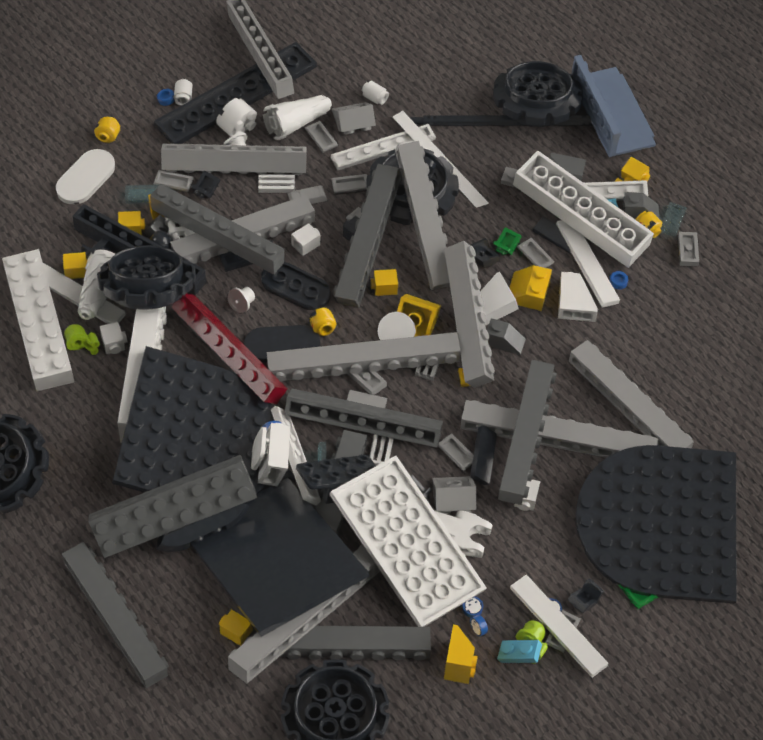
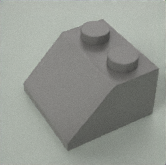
(354, 117)
(454, 494)

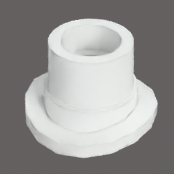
(237, 139)
(240, 299)

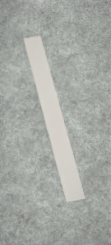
(417, 135)

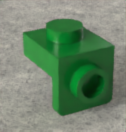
(507, 242)

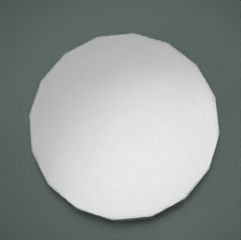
(396, 326)

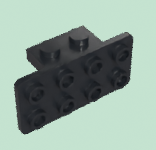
(333, 472)

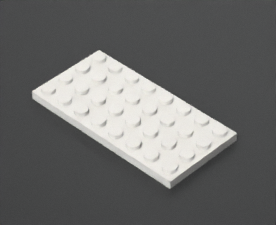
(407, 541)

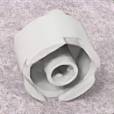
(237, 117)

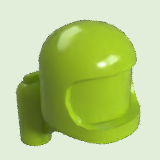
(77, 339)
(533, 631)

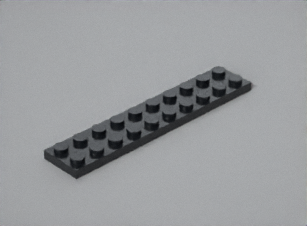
(248, 85)

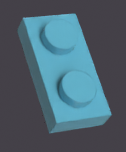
(519, 651)

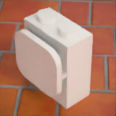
(271, 453)

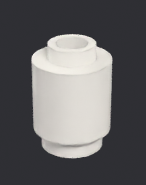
(182, 91)
(375, 92)

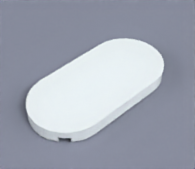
(85, 176)

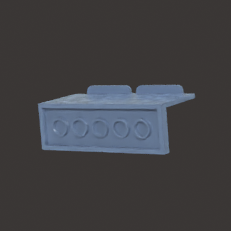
(612, 109)

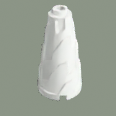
(291, 116)
(91, 297)

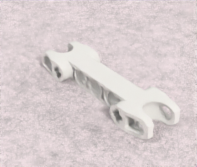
(461, 529)

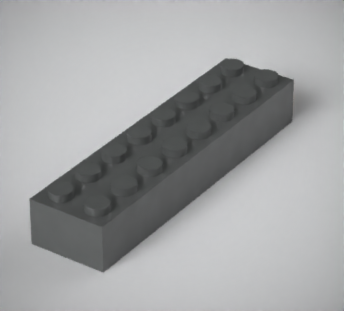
(172, 506)

